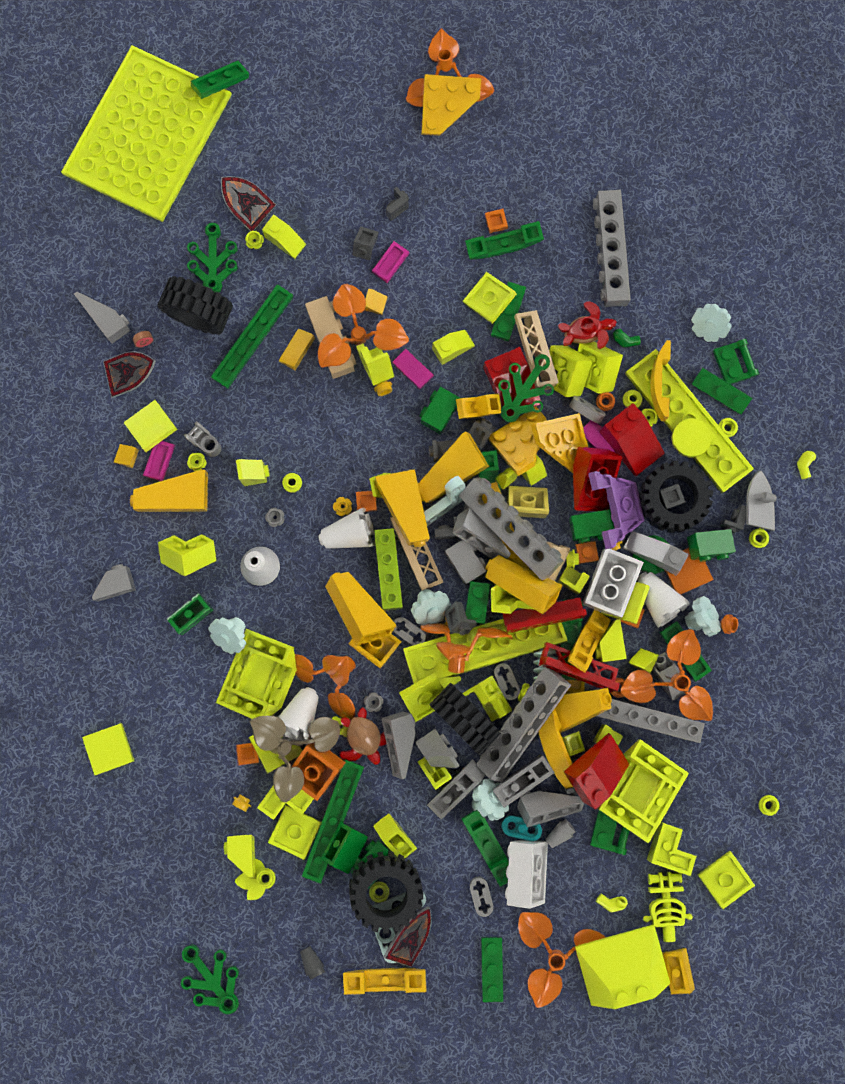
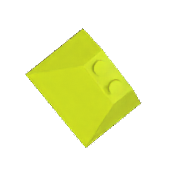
(259, 677)
(644, 791)
(623, 968)

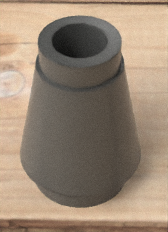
(311, 962)

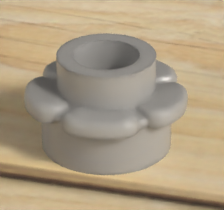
(275, 512)
(368, 702)

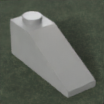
(106, 318)
(479, 535)
(656, 552)
(399, 738)
(523, 780)
(456, 789)
(547, 806)

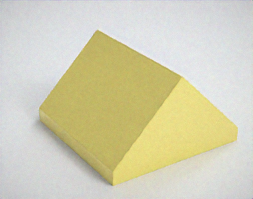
(529, 501)

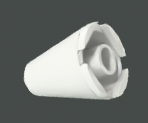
(349, 532)
(264, 571)
(662, 600)
(300, 715)

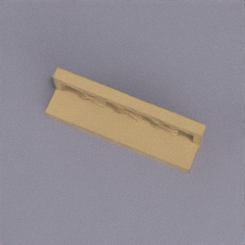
(537, 345)
(412, 559)

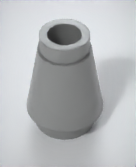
(560, 834)

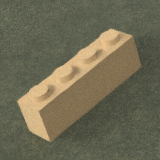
(324, 323)

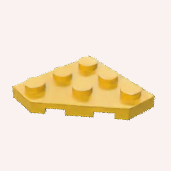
(446, 101)
(561, 438)
(517, 443)

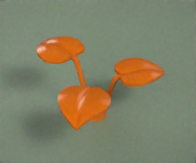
(443, 50)
(349, 301)
(686, 650)
(456, 652)
(339, 671)
(533, 930)

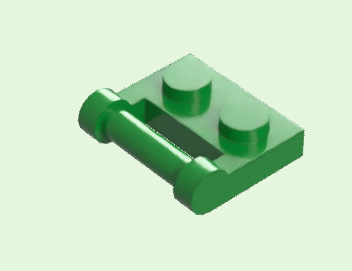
(729, 363)
(604, 833)

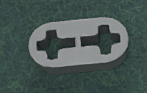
(587, 409)
(412, 628)
(511, 679)
(476, 897)

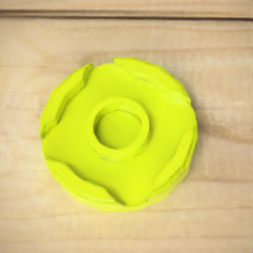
(691, 437)

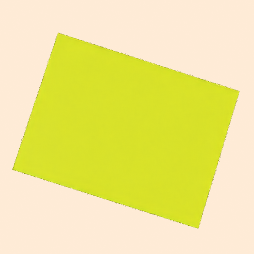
(145, 134)

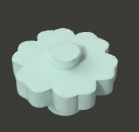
(711, 322)
(430, 607)
(703, 617)
(228, 634)
(487, 802)

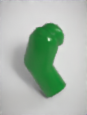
(624, 340)

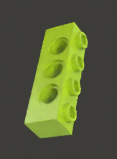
(388, 569)

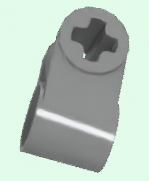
(202, 438)

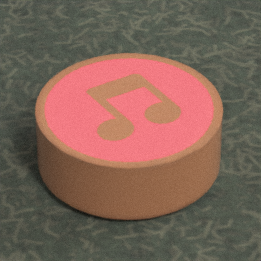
(142, 339)

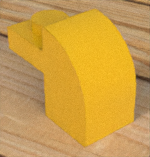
(478, 406)

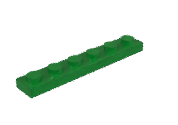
(252, 336)
(335, 813)

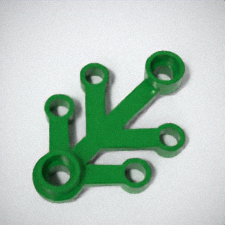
(213, 261)
(524, 391)
(212, 982)

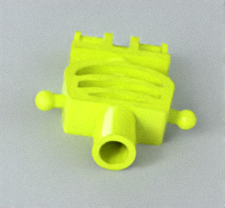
(665, 921)

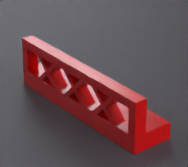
(557, 613)
(594, 679)

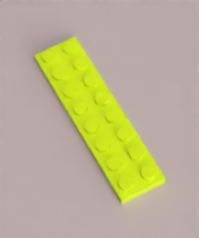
(722, 459)
(427, 659)

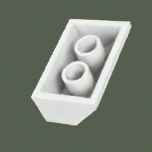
(612, 583)
(526, 873)

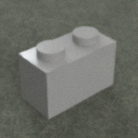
(465, 561)

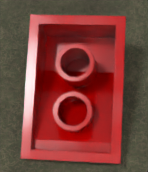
(498, 369)
(633, 439)
(588, 461)
(598, 772)

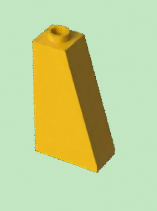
(459, 460)
(176, 494)
(404, 502)
(523, 583)
(358, 610)
(582, 706)

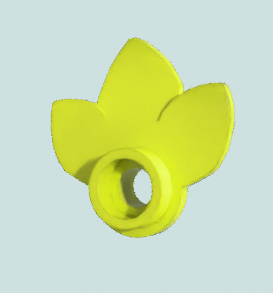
(256, 886)

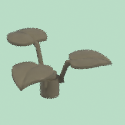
(267, 735)

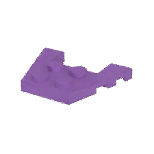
(624, 506)

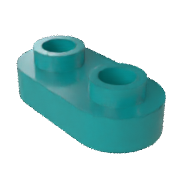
(520, 829)

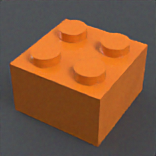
(318, 770)

